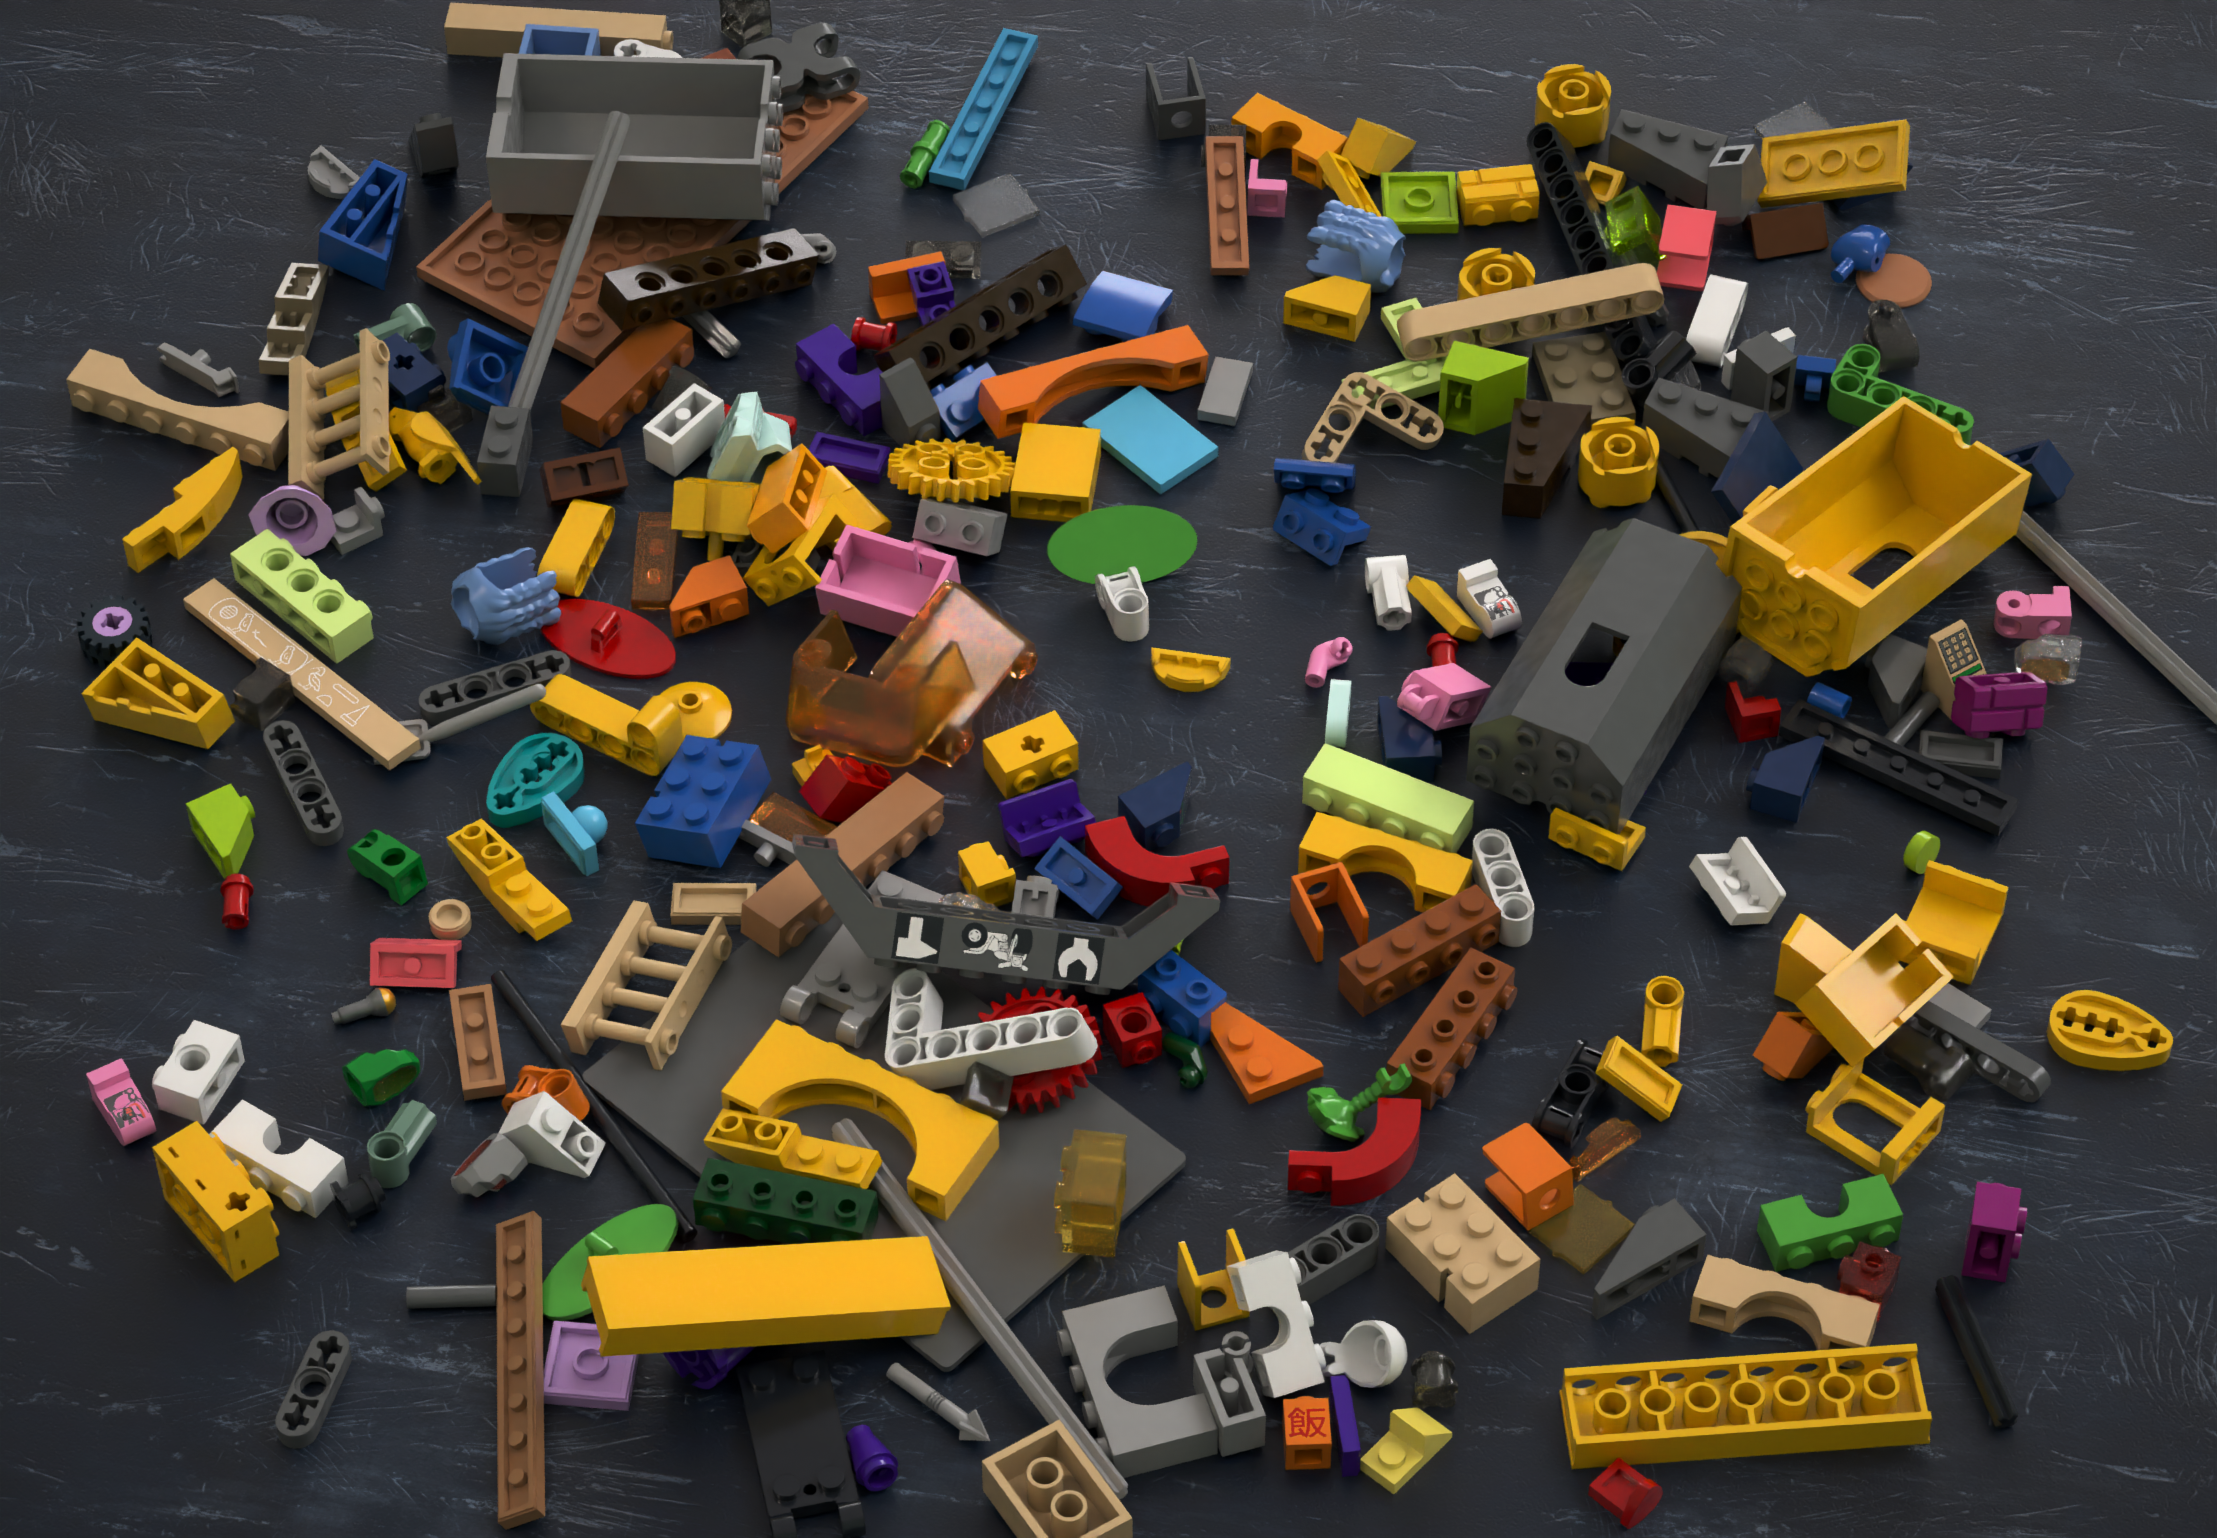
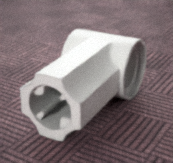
(1387, 581)

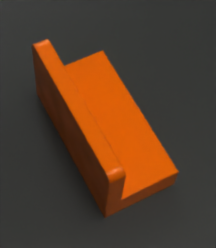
(891, 288)

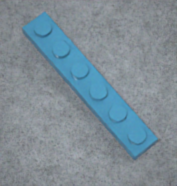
(983, 109)

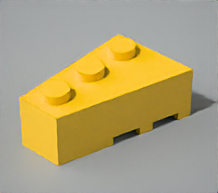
(158, 698)

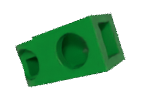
(389, 864)

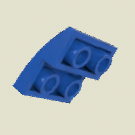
(1122, 307)
(1327, 475)

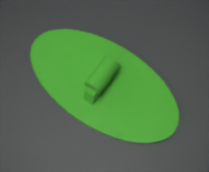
(1119, 538)
(633, 1232)

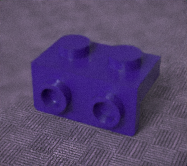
(1041, 816)

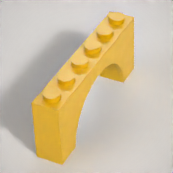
(800, 1071)

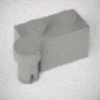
(1231, 1394)

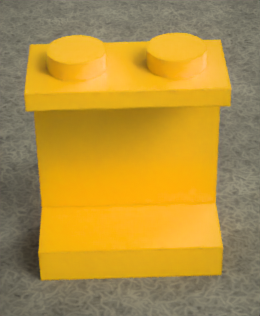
(1956, 918)

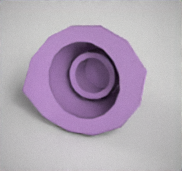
(296, 516)

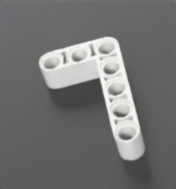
(1010, 1045)

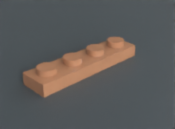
(1226, 205)

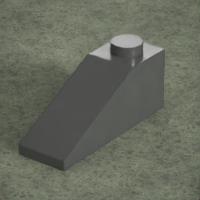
(1655, 1250)

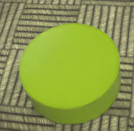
(1920, 850)

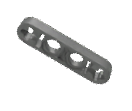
(492, 682)
(307, 781)
(2013, 1070)

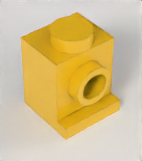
(986, 874)

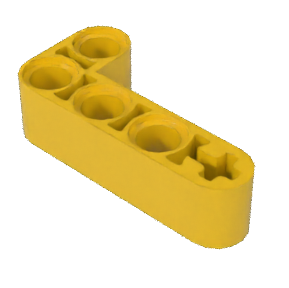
(634, 737)

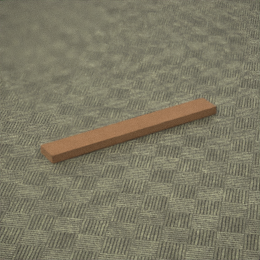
(520, 1371)

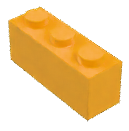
(786, 499)

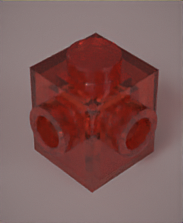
(1870, 1274)

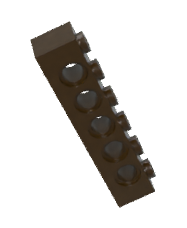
(707, 279)
(1060, 280)

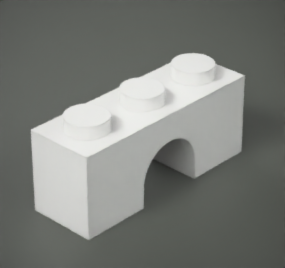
(298, 1177)
(1292, 1358)

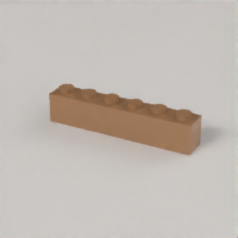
(867, 842)

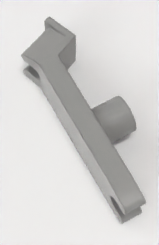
(197, 369)
(769, 844)

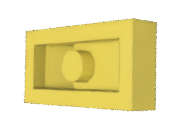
(1405, 1448)

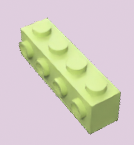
(1386, 800)

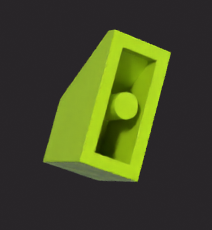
(223, 827)

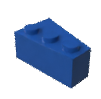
(366, 226)

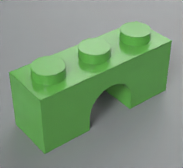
(1799, 1237)

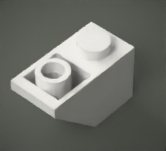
(552, 1136)

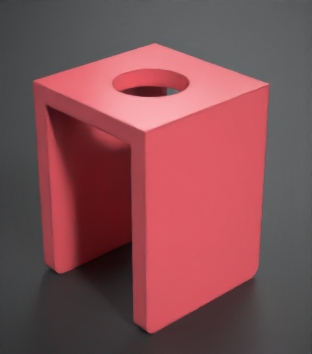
(1688, 247)

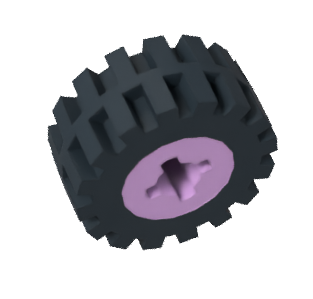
(111, 628)

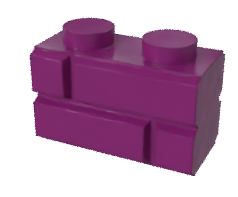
(1998, 703)

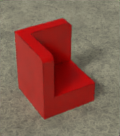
(1753, 716)

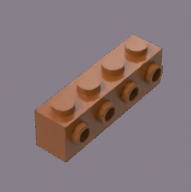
(626, 381)
(1418, 950)
(1453, 1026)

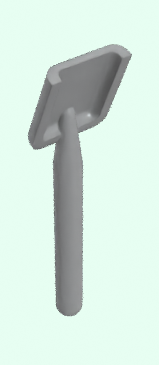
(469, 719)

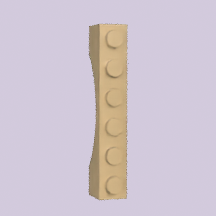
(109, 389)

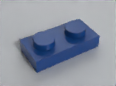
(1079, 877)

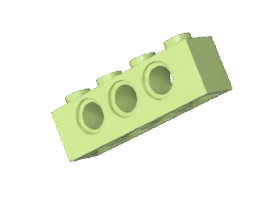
(302, 595)

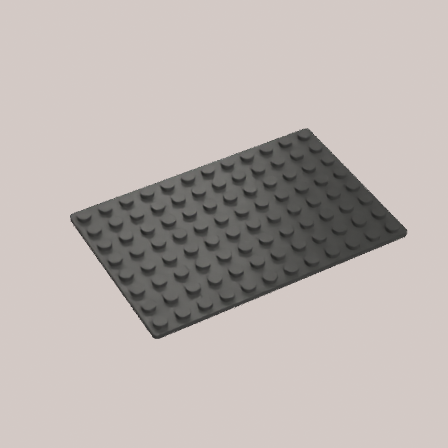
(1007, 1216)

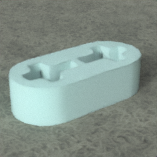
(1338, 713)

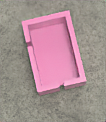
(881, 580)

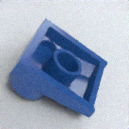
(483, 366)

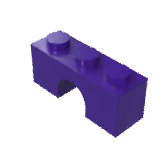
(829, 363)

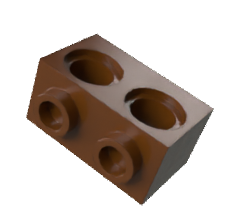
(583, 477)

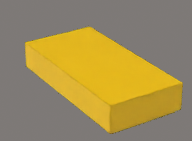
(1444, 609)
(1638, 1078)

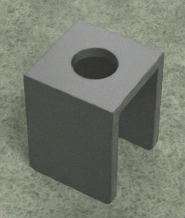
(1164, 110)

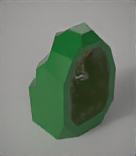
(381, 1075)

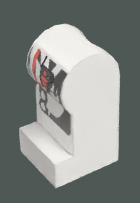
(1487, 599)

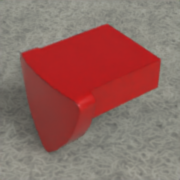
(1625, 1493)

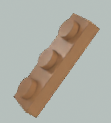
(477, 1042)

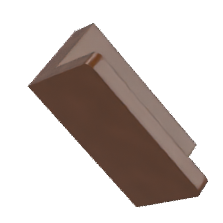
(1787, 230)

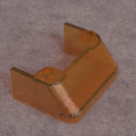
(868, 717)

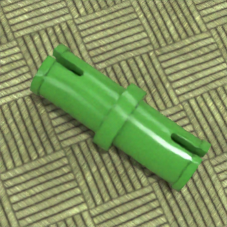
(924, 154)

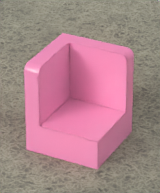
(1265, 196)

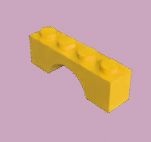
(1426, 871)

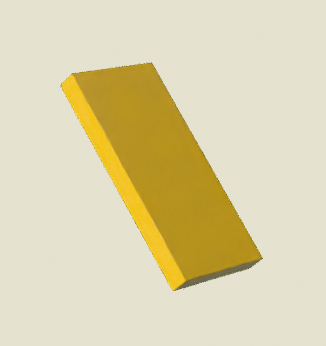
(1835, 163)

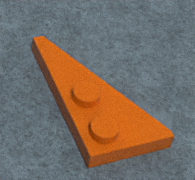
(1259, 1057)

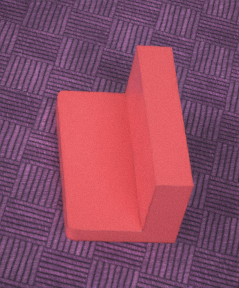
(414, 962)

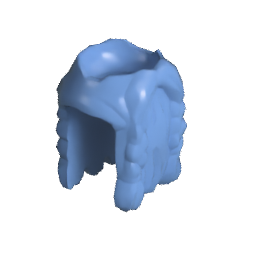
(1357, 246)
(505, 597)

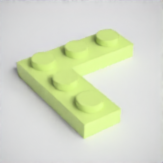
(1406, 377)

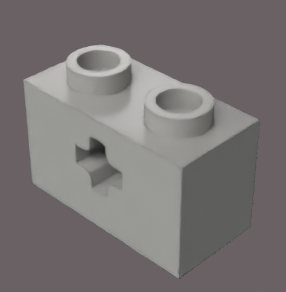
(960, 526)

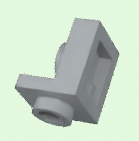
(358, 523)
(1035, 897)

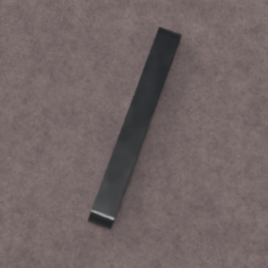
(1584, 229)

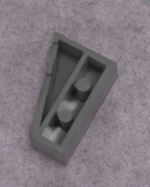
(1665, 155)
(1696, 424)

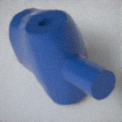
(1859, 251)

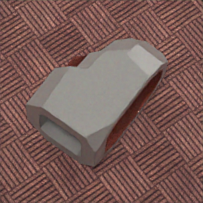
(489, 1167)

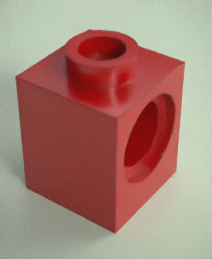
(1132, 1030)

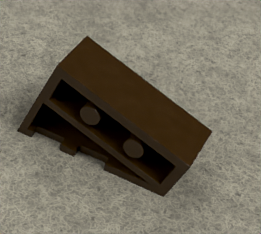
(1540, 452)

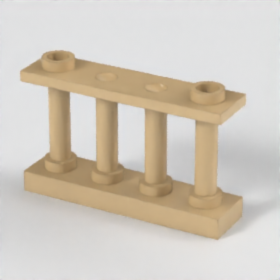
(309, 410)
(624, 960)

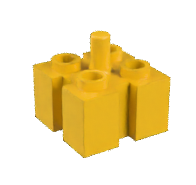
(713, 510)

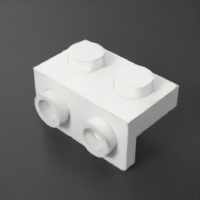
(1740, 884)

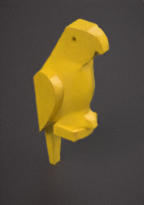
(429, 445)

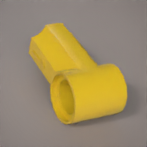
(1662, 1021)

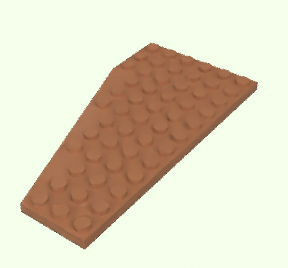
(510, 259)

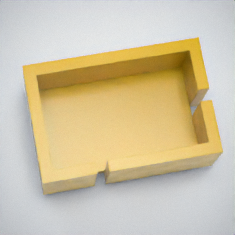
(1872, 991)

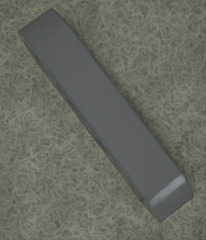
(314, 1407)

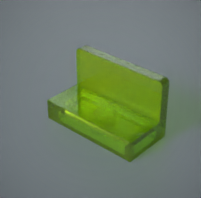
(1633, 222)

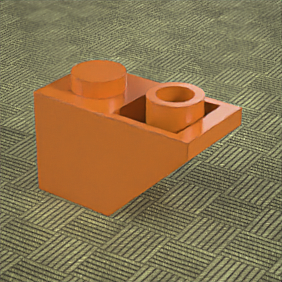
(709, 597)

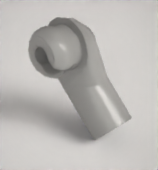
(822, 246)

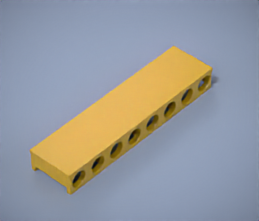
(765, 1295)
(1744, 1411)

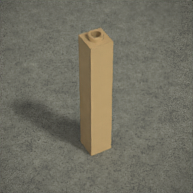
(500, 29)

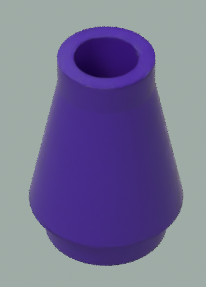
(872, 1461)

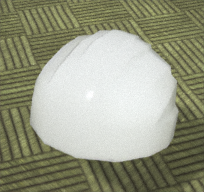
(1368, 1354)

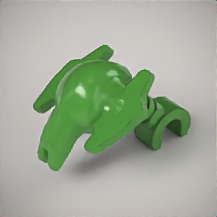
(1339, 1115)

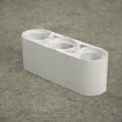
(1716, 319)
(1501, 879)

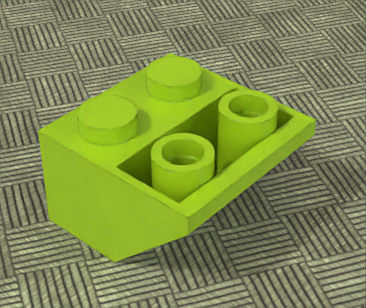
(1480, 387)

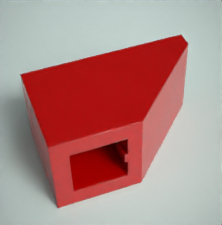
(843, 787)

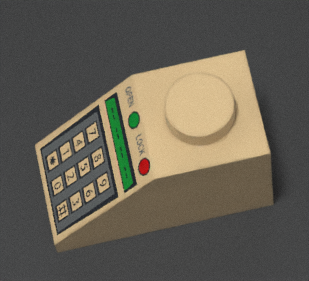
(1950, 655)

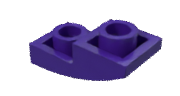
(931, 291)

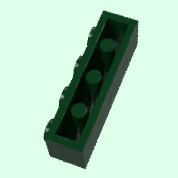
(782, 1205)

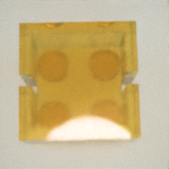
(1091, 1192)

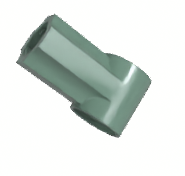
(409, 323)
(398, 1144)

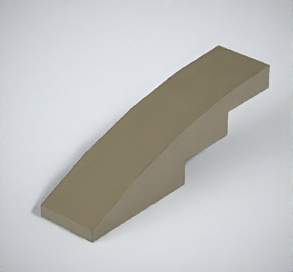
(294, 317)

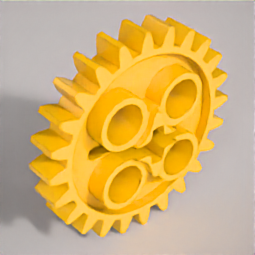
(926, 466)

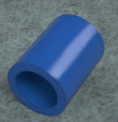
(1830, 700)

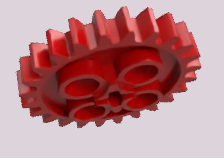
(1052, 1083)

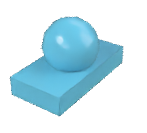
(575, 830)

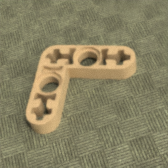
(1358, 408)

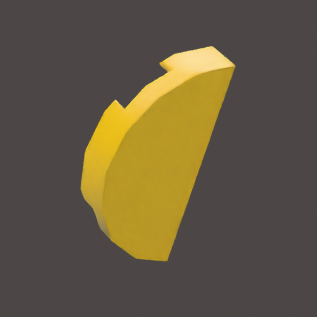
(1188, 670)

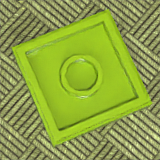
(1420, 201)

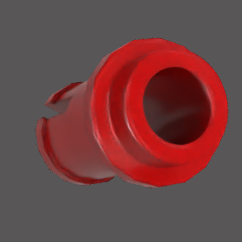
(1442, 649)
(236, 893)

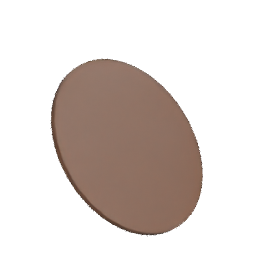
(1897, 280)

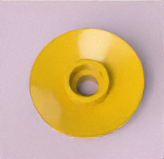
(702, 708)

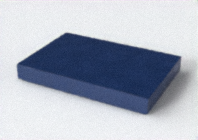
(1756, 463)

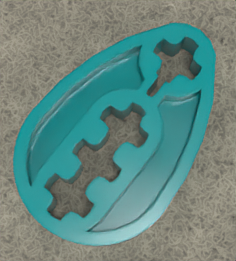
(522, 765)

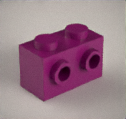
(1993, 1231)

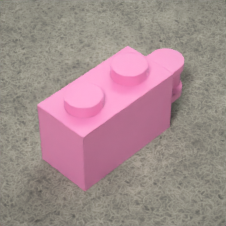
(1443, 696)

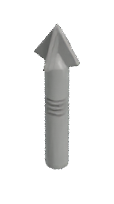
(969, 1424)

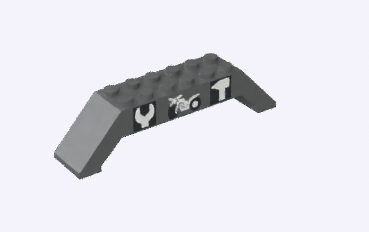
(1002, 941)

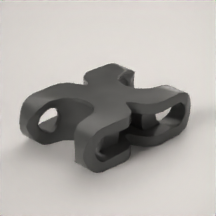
(806, 65)

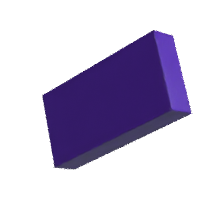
(850, 456)
(1344, 1425)

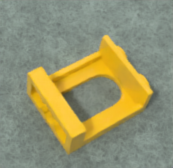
(790, 572)
(1851, 1085)

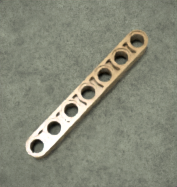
(1531, 311)

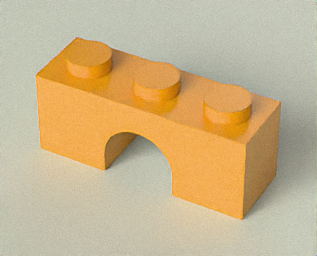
(1276, 126)

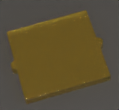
(1584, 1230)

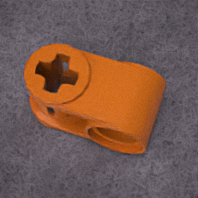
(556, 1082)

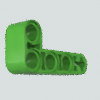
(1860, 396)

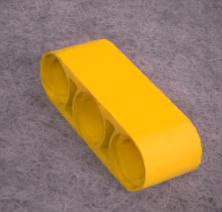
(578, 545)

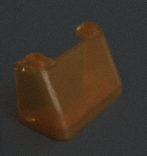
(988, 647)

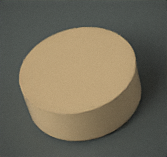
(450, 919)

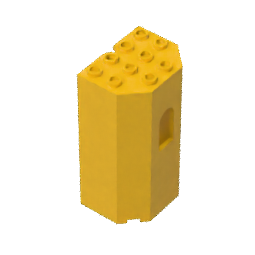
(1886, 486)

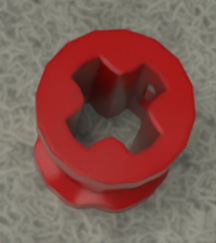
(873, 335)

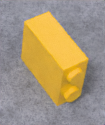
(1055, 472)

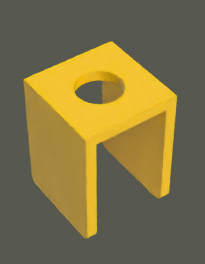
(1194, 1286)

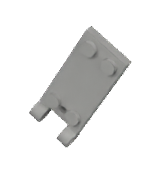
(848, 968)

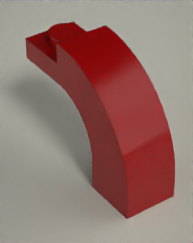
(1147, 874)
(1369, 1168)

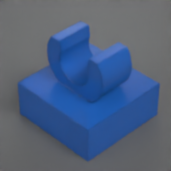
(1814, 374)

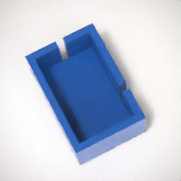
(703, 801)

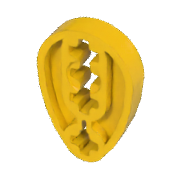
(2093, 1049)

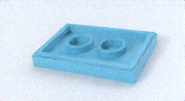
(1151, 439)

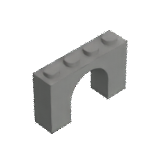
(1129, 1433)

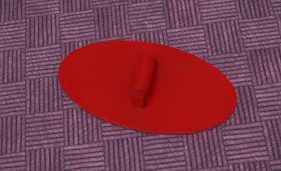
(610, 640)

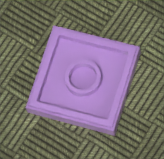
(578, 1373)

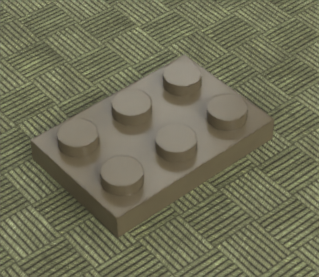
(1584, 373)

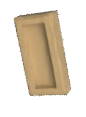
(703, 901)

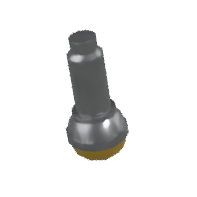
(378, 1002)

